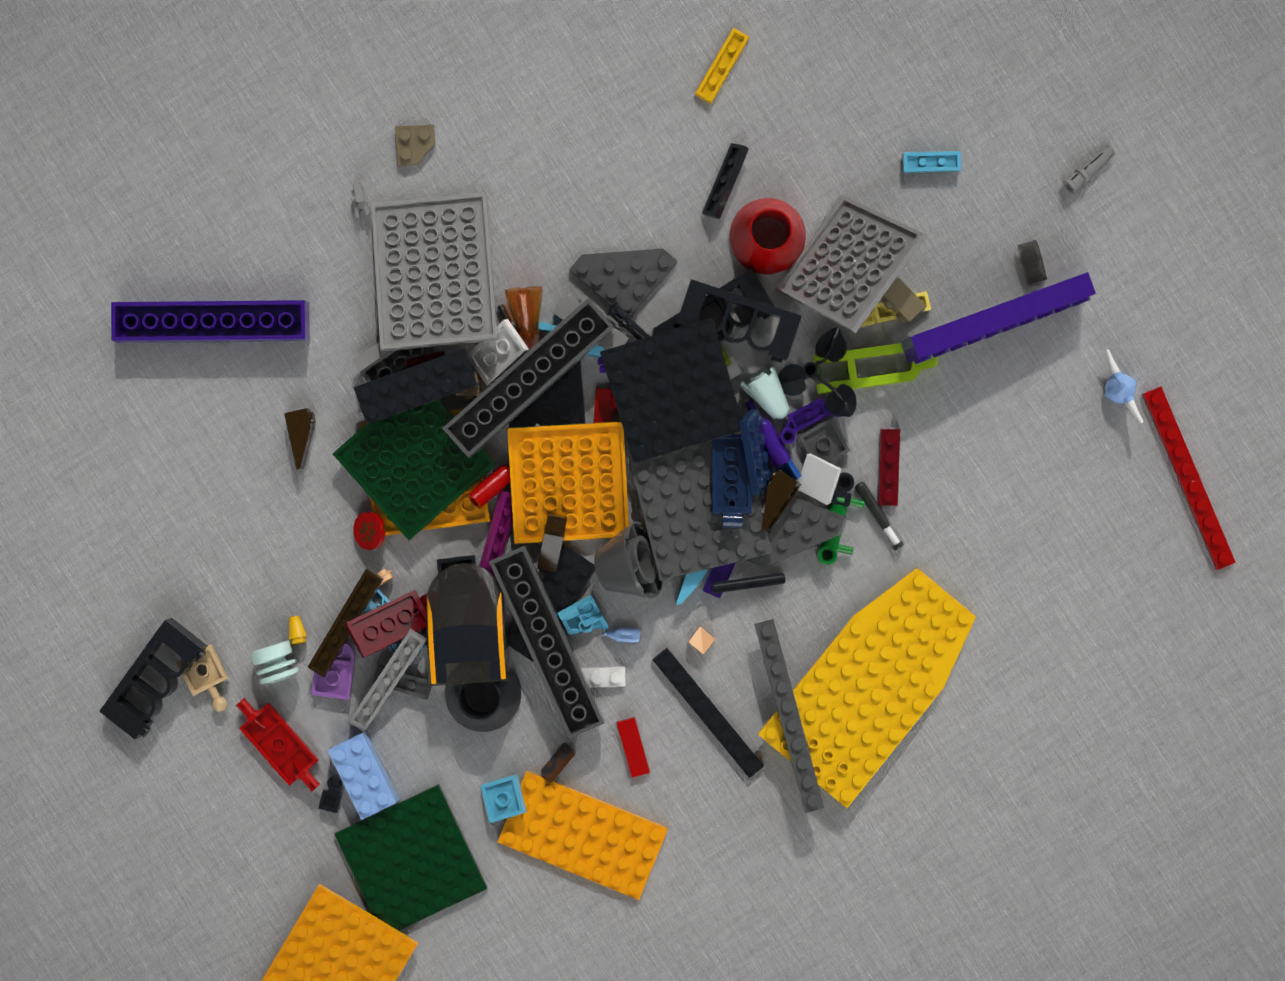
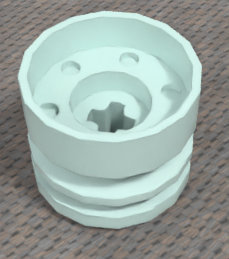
(274, 662)

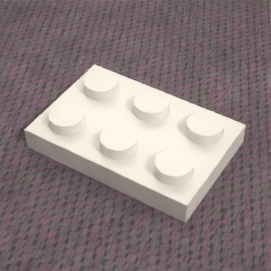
(497, 356)

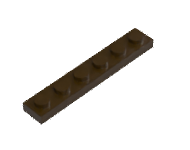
(338, 632)

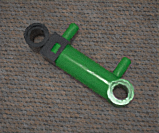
(839, 505)

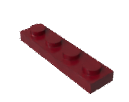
(889, 467)

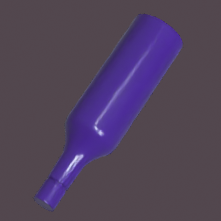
(773, 444)

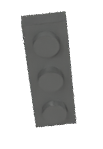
(409, 684)

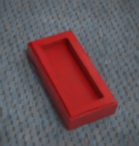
(603, 408)

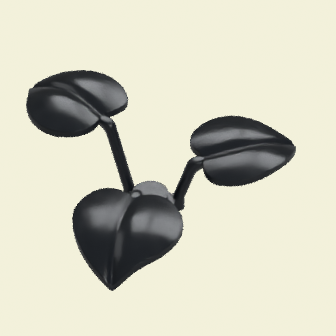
(830, 346)

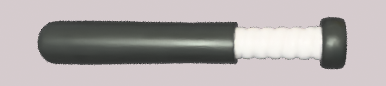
(877, 513)

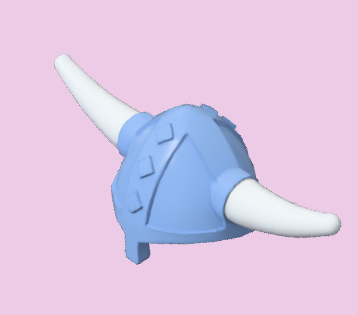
(1121, 388)

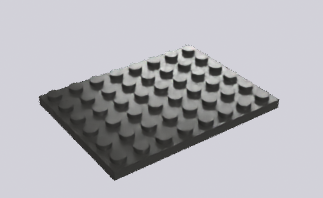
(679, 518)

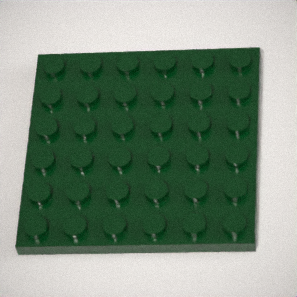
(412, 466)
(411, 859)

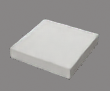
(819, 478)

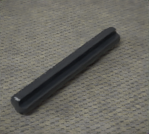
(747, 583)

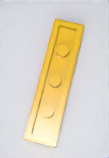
(722, 65)

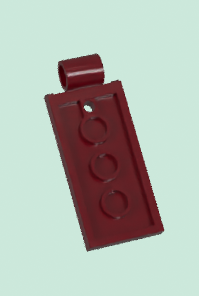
(388, 623)

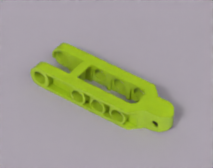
(857, 383)

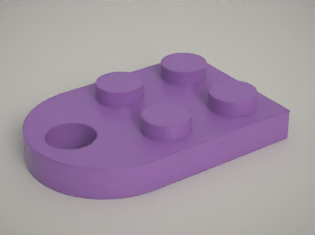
(339, 677)

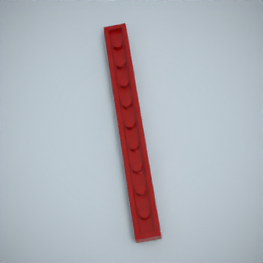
(1188, 478)

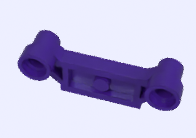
(804, 417)

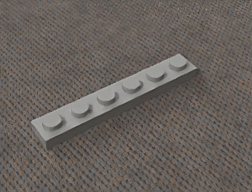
(387, 680)

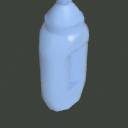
(624, 634)

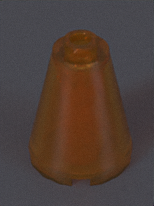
(525, 309)

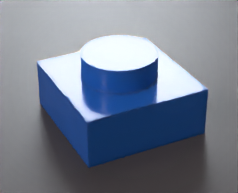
(790, 469)

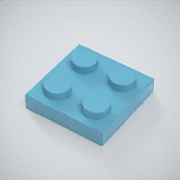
(503, 798)

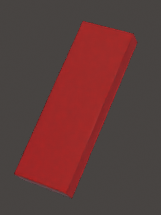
(633, 747)

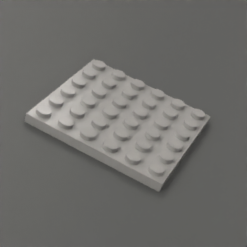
(850, 263)

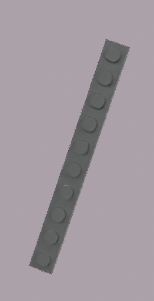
(789, 715)

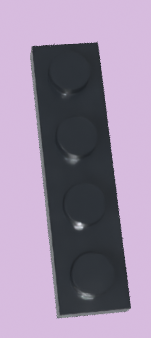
(725, 181)

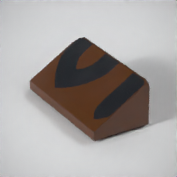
(558, 762)

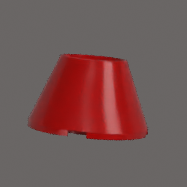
(753, 255)

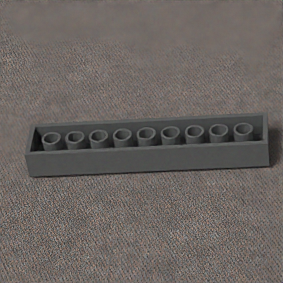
(528, 378)
(547, 642)

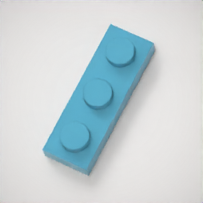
(931, 162)

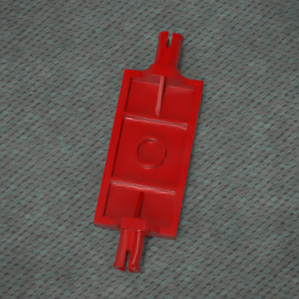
(278, 743)

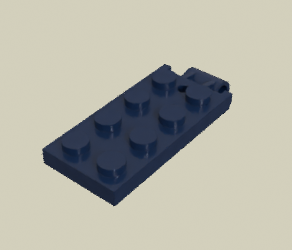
(730, 481)

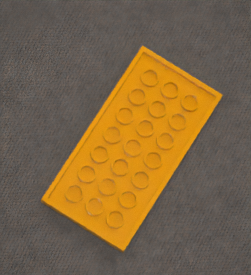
(584, 835)

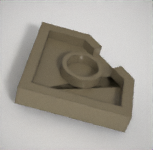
(414, 143)

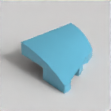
(582, 617)

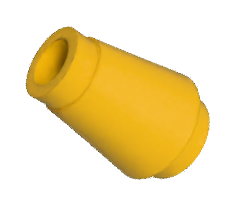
(297, 633)

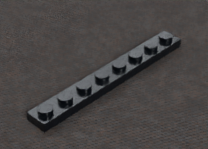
(708, 712)

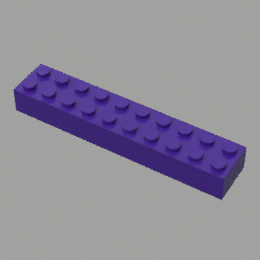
(998, 318)
(210, 321)

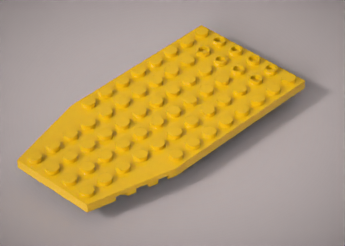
(875, 682)

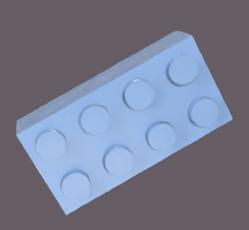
(363, 775)

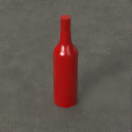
(490, 486)

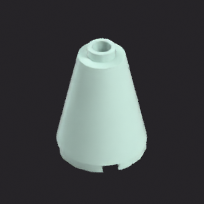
(767, 392)

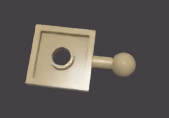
(214, 675)

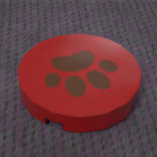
(369, 530)

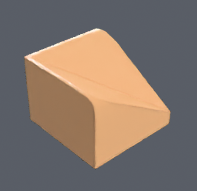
(701, 640)

